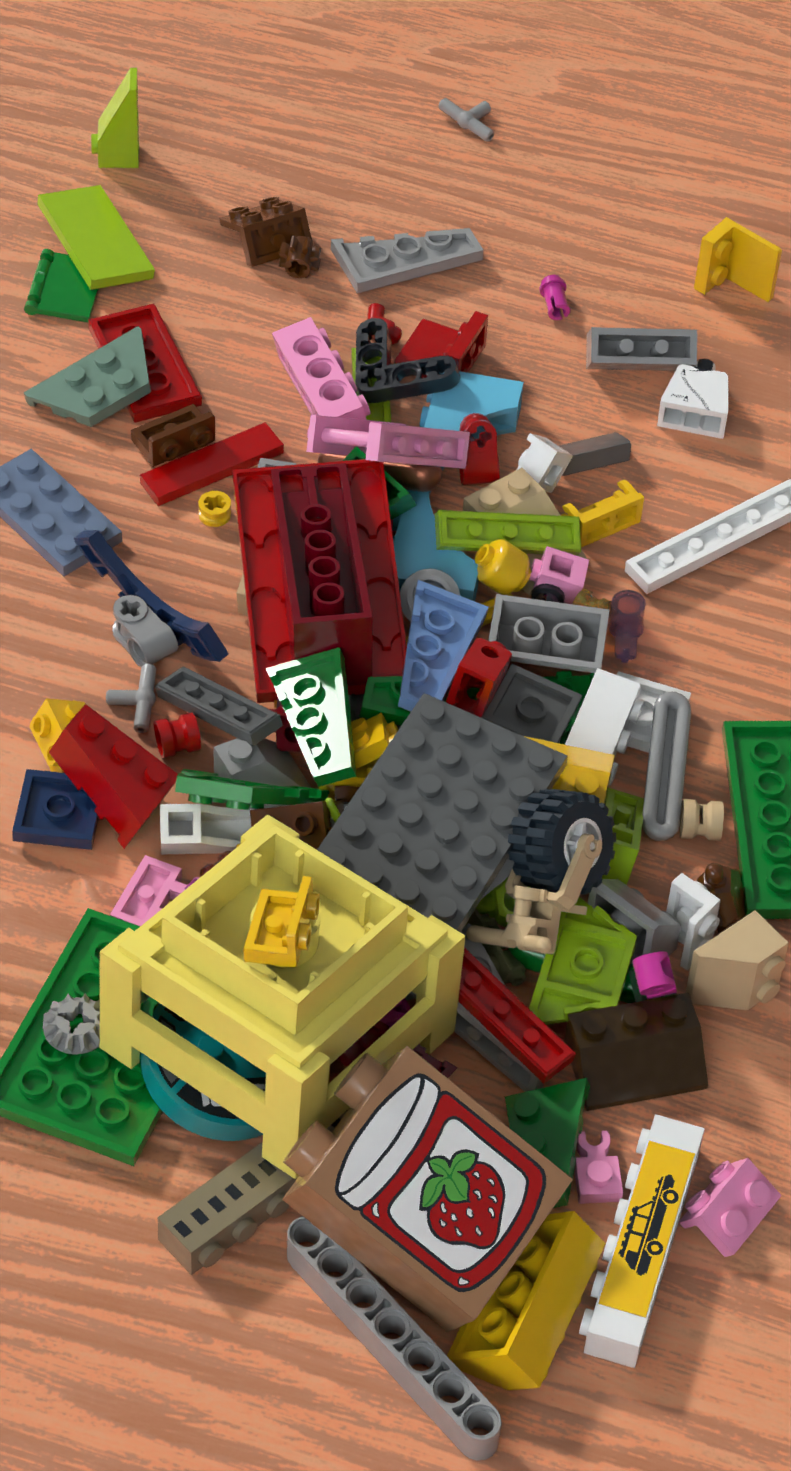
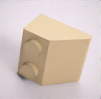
(738, 966)

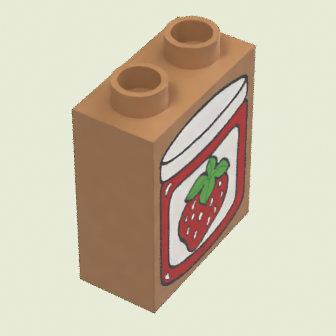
(423, 1186)

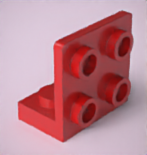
(439, 340)

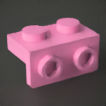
(731, 1205)

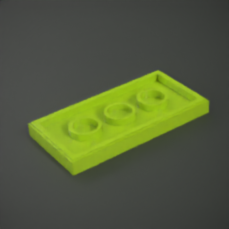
(95, 237)

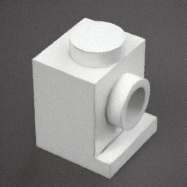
(544, 461)

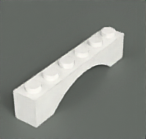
(202, 828)

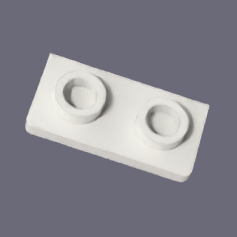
(695, 912)

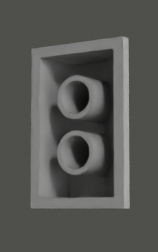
(550, 632)

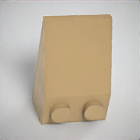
(514, 494)

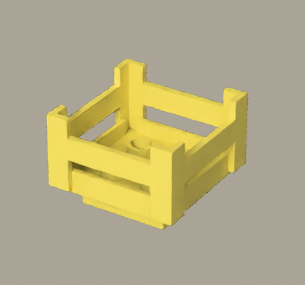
(280, 1018)

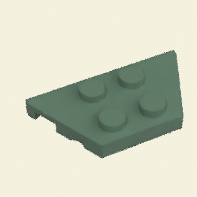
(97, 383)

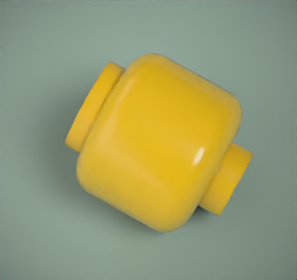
(502, 567)

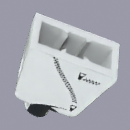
(696, 400)

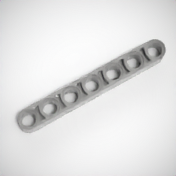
(397, 1354)

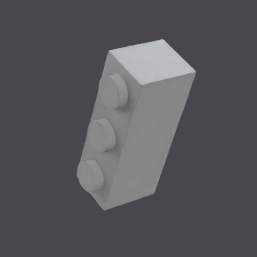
(640, 348)

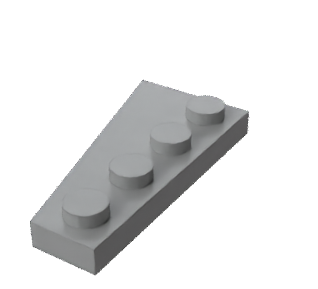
(406, 257)

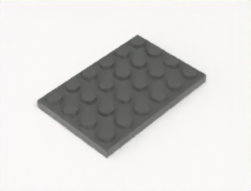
(441, 809)

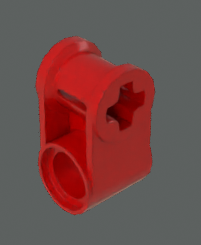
(482, 454)

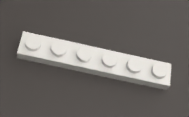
(711, 539)

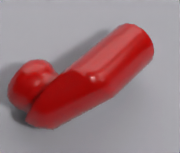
(377, 311)

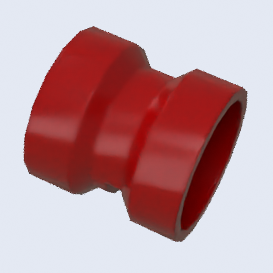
(177, 735)

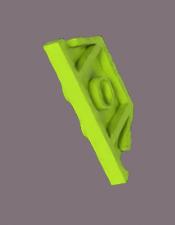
(586, 966)

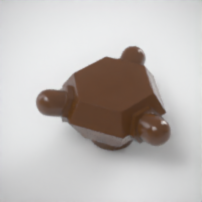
(728, 887)

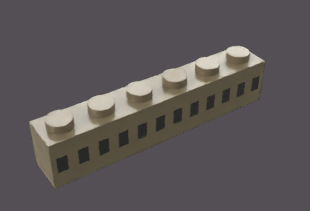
(225, 1210)

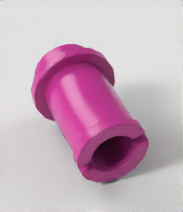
(553, 291)

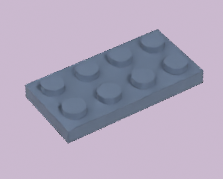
(49, 511)

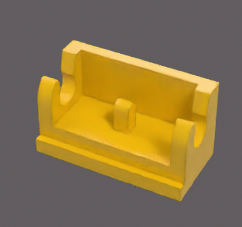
(608, 514)

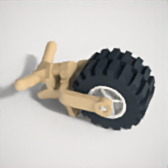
(560, 852)

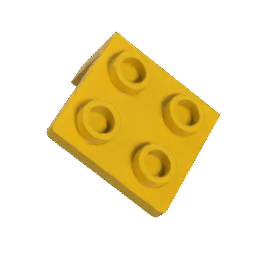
(739, 256)

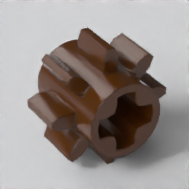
(299, 256)

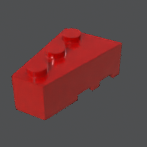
(113, 771)

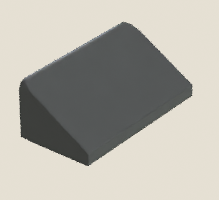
(597, 452)

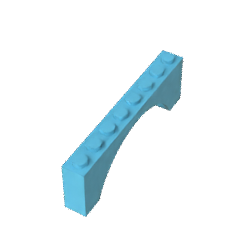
(415, 529)

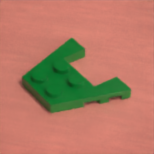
(241, 794)

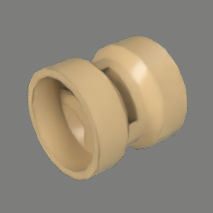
(710, 821)

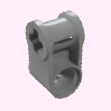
(142, 631)

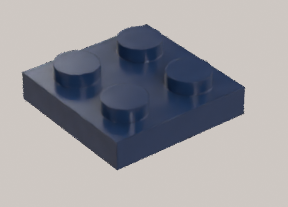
(54, 812)

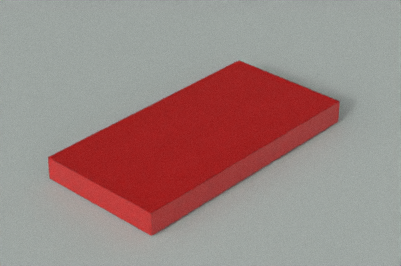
(168, 375)

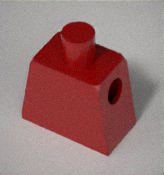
(482, 668)

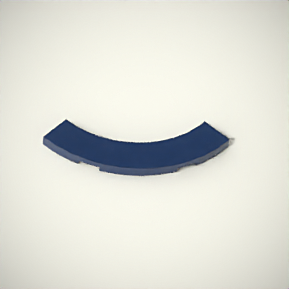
(191, 632)

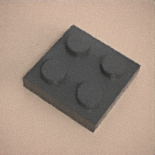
(532, 705)

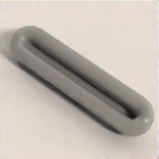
(666, 766)

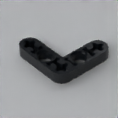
(389, 375)

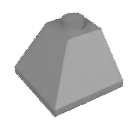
(257, 764)

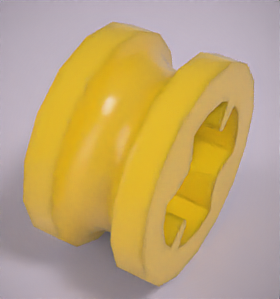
(219, 506)

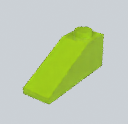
(119, 127)
(628, 821)

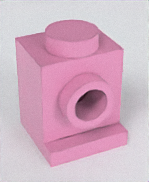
(560, 570)

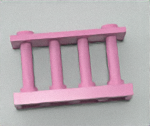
(388, 441)

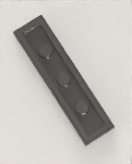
(218, 705)

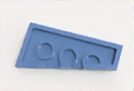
(438, 639)

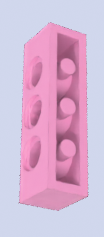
(318, 372)

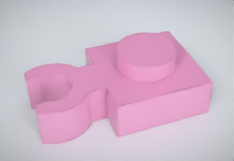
(596, 1173)

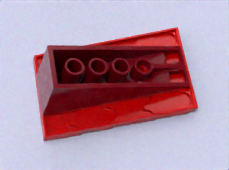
(320, 568)

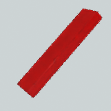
(211, 464)
(511, 1021)

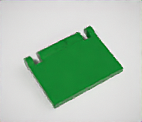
(59, 289)

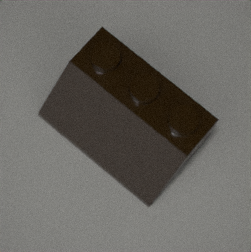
(638, 1051)

